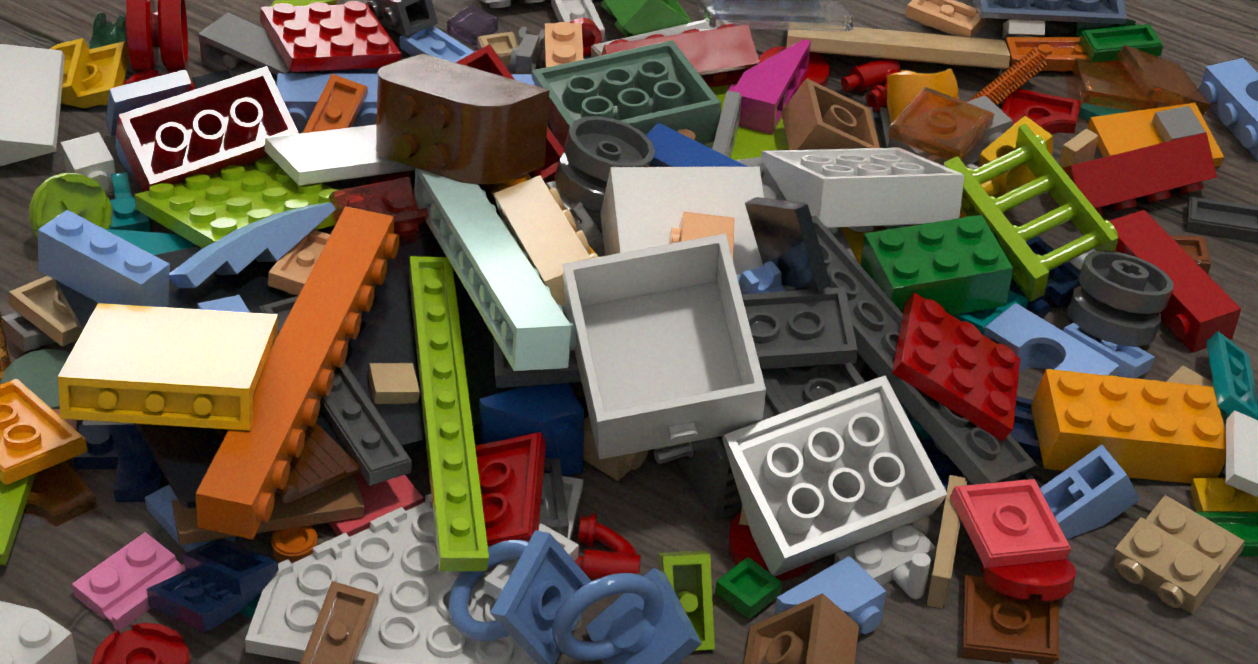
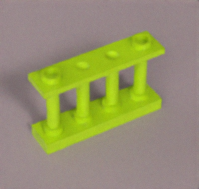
(1032, 270)

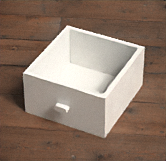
(649, 201)
(663, 345)

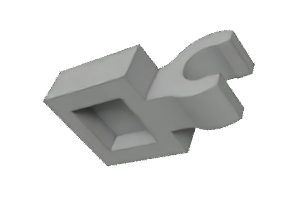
(527, 55)

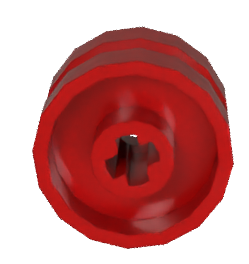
(153, 30)

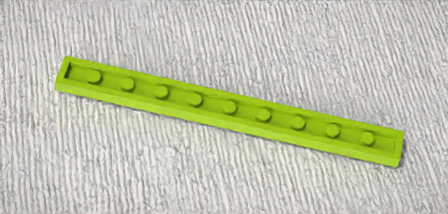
(447, 418)

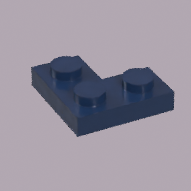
(125, 450)

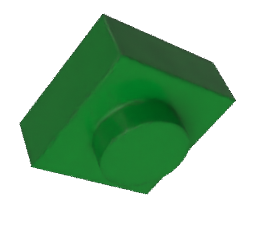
(748, 587)

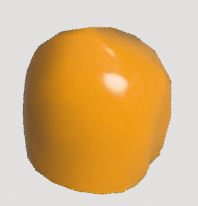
(907, 84)

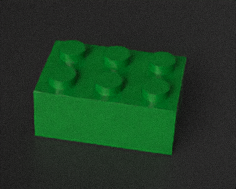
(941, 261)

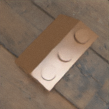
(804, 635)

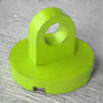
(71, 193)

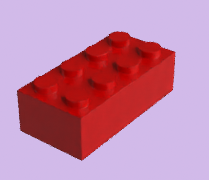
(204, 129)

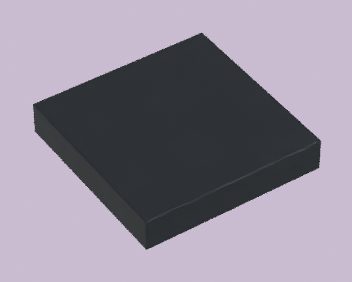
(789, 240)

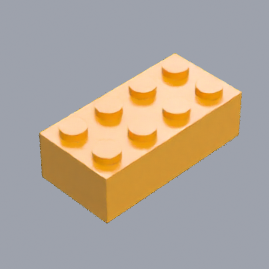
(1144, 424)

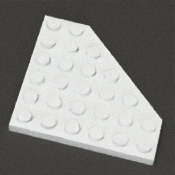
(401, 566)

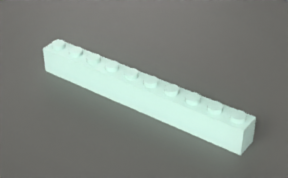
(496, 274)

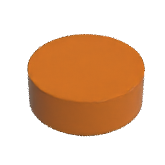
(293, 543)

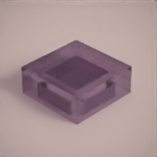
(471, 24)

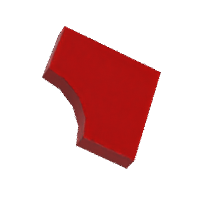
(1048, 111)

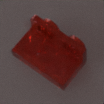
(386, 197)

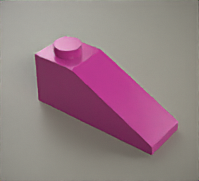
(771, 86)

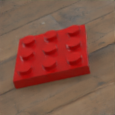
(328, 36)
(957, 366)

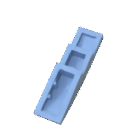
(261, 240)

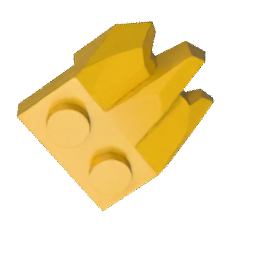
(91, 72)

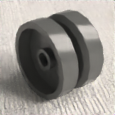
(591, 150)
(1120, 298)

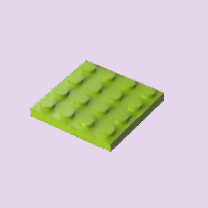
(219, 203)

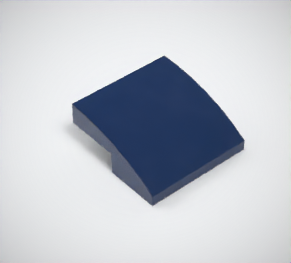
(215, 584)

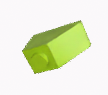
(692, 582)

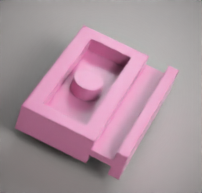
(119, 584)

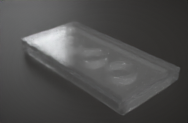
(777, 14)

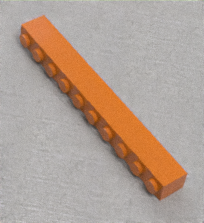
(297, 373)

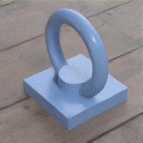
(141, 94)
(529, 599)
(637, 628)

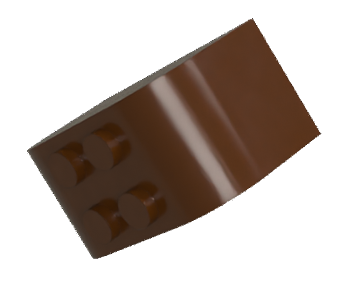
(460, 120)

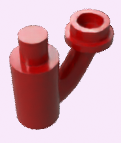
(872, 76)
(604, 563)

